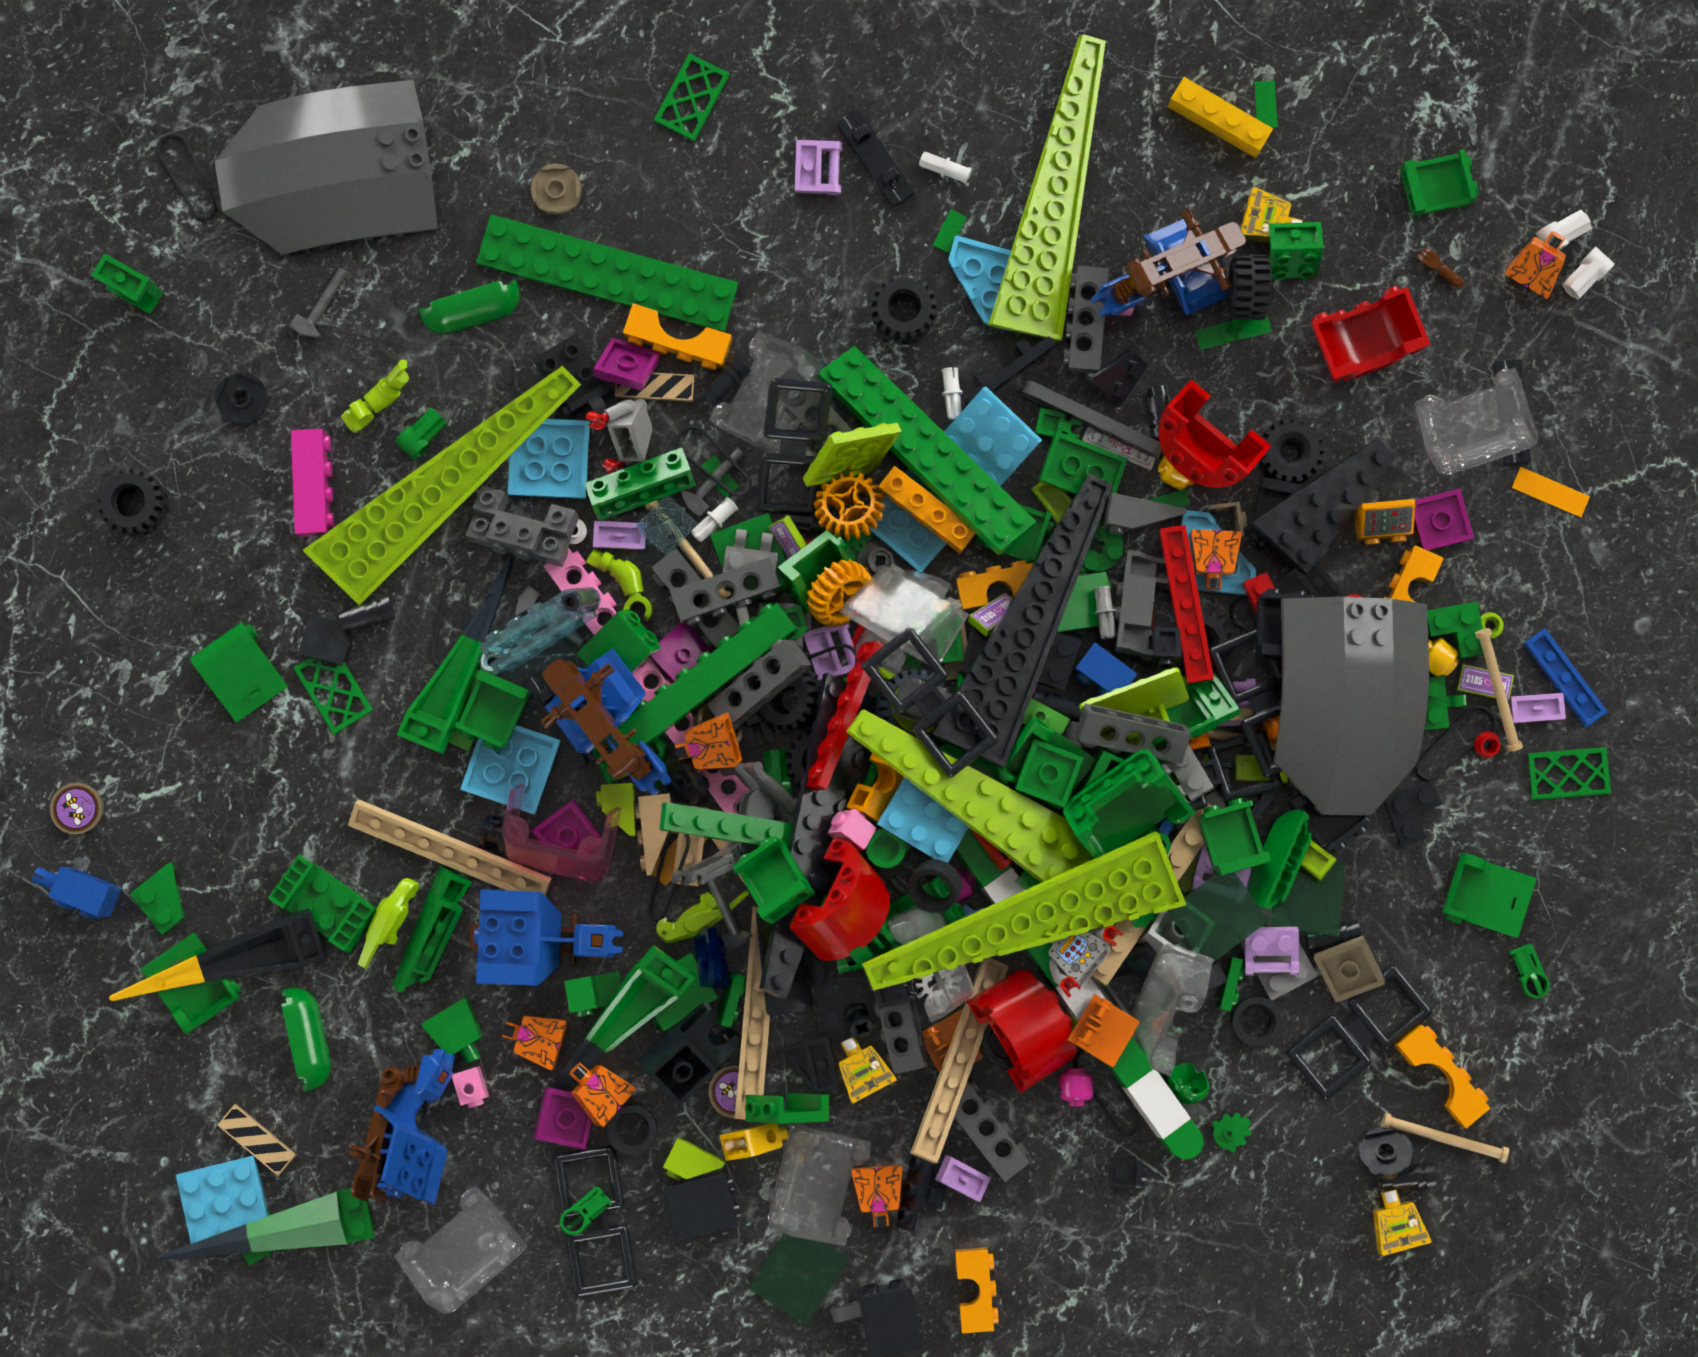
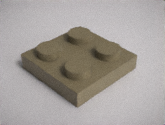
(1349, 969)

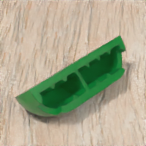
(471, 307)
(1287, 847)
(306, 1037)

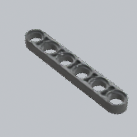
(1092, 419)

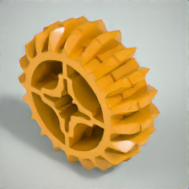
(831, 497)
(834, 589)

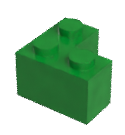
(1460, 623)
(591, 992)

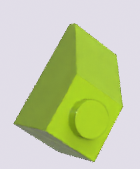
(623, 797)
(690, 1160)

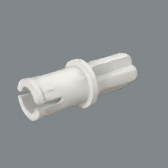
(944, 167)
(952, 392)
(714, 519)

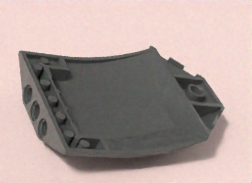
(330, 168)
(1351, 698)

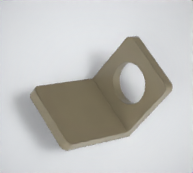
(1239, 517)

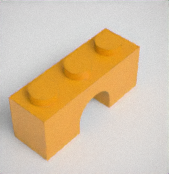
(1417, 565)
(973, 588)
(874, 799)
(977, 1314)

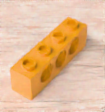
(926, 509)

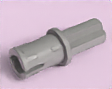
(1105, 612)

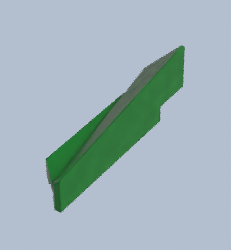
(432, 929)

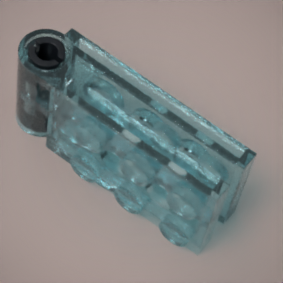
(566, 611)

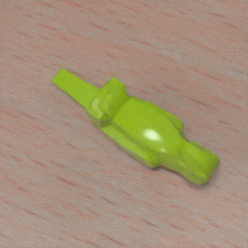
(388, 919)
(694, 919)

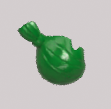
(1188, 1084)

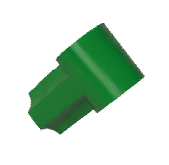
(417, 438)
(776, 767)

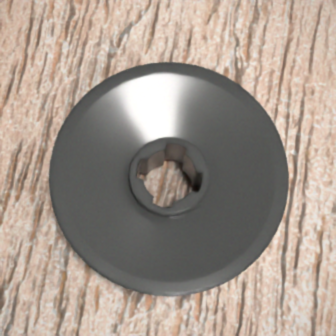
(876, 549)

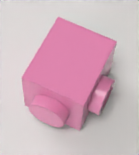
(852, 827)
(470, 1087)

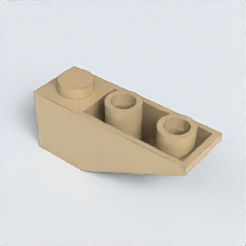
(650, 836)

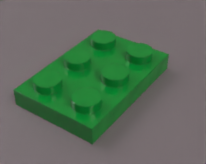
(1073, 459)

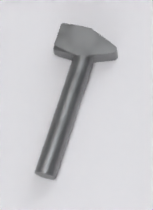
(305, 326)
(694, 501)
(529, 598)
(733, 936)

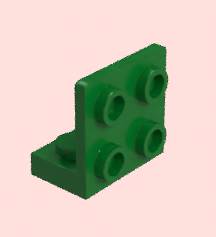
(1295, 249)

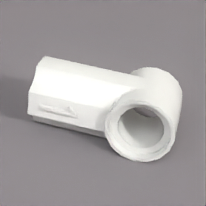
(1569, 228)
(1591, 269)

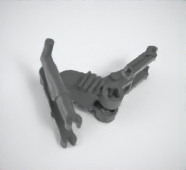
(762, 801)

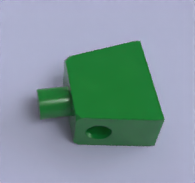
(456, 1030)

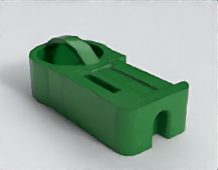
(1530, 966)
(589, 1208)

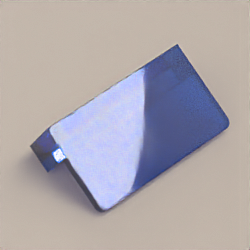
(711, 959)

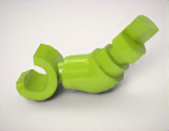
(378, 398)
(627, 576)

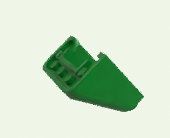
(1125, 804)

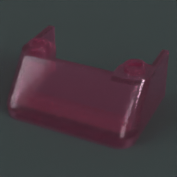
(587, 863)

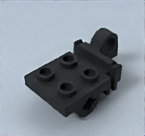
(578, 362)

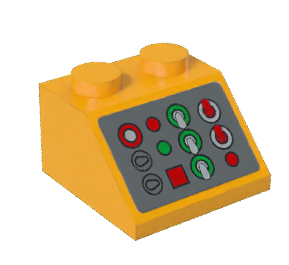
(1385, 521)

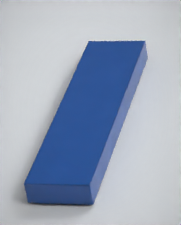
(1565, 677)

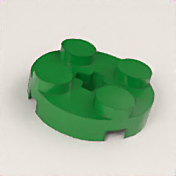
(1110, 553)

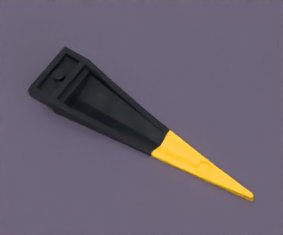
(270, 947)

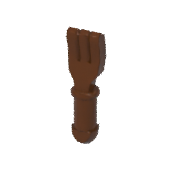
(1433, 262)

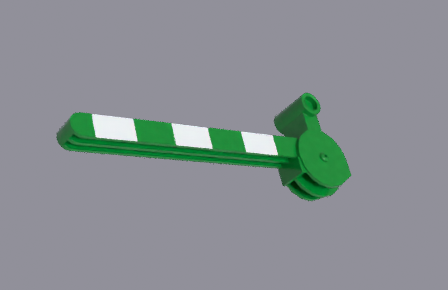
(1132, 1070)

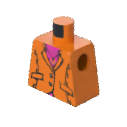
(1538, 264)
(1214, 554)
(711, 744)
(537, 1039)
(600, 1092)
(878, 1190)

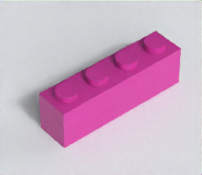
(311, 482)

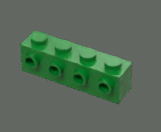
(640, 484)

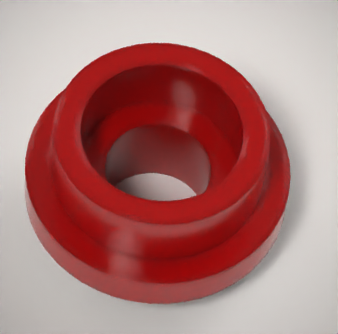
(1493, 747)

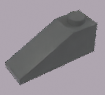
(1131, 513)

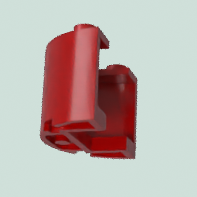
(1370, 335)
(1201, 449)
(851, 910)
(1027, 1026)

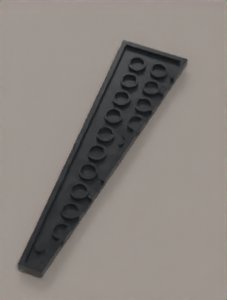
(1017, 649)
(810, 829)

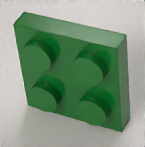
(1048, 773)

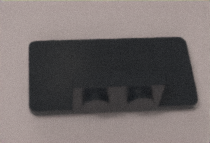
(809, 971)

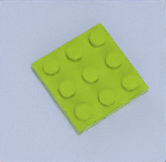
(852, 451)

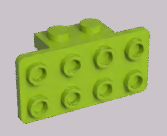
(1145, 697)

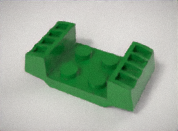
(335, 907)

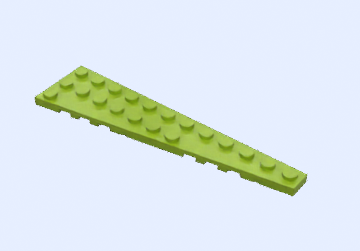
(1042, 256)
(394, 524)
(1009, 821)
(1093, 895)

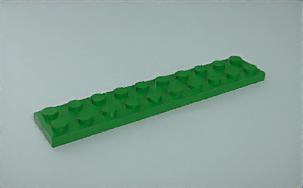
(607, 273)
(928, 451)

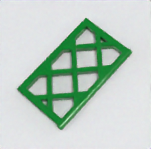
(682, 78)
(325, 710)
(1580, 754)

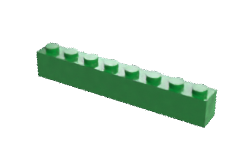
(709, 675)

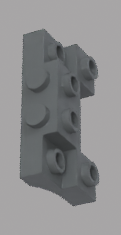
(521, 535)
(1136, 596)

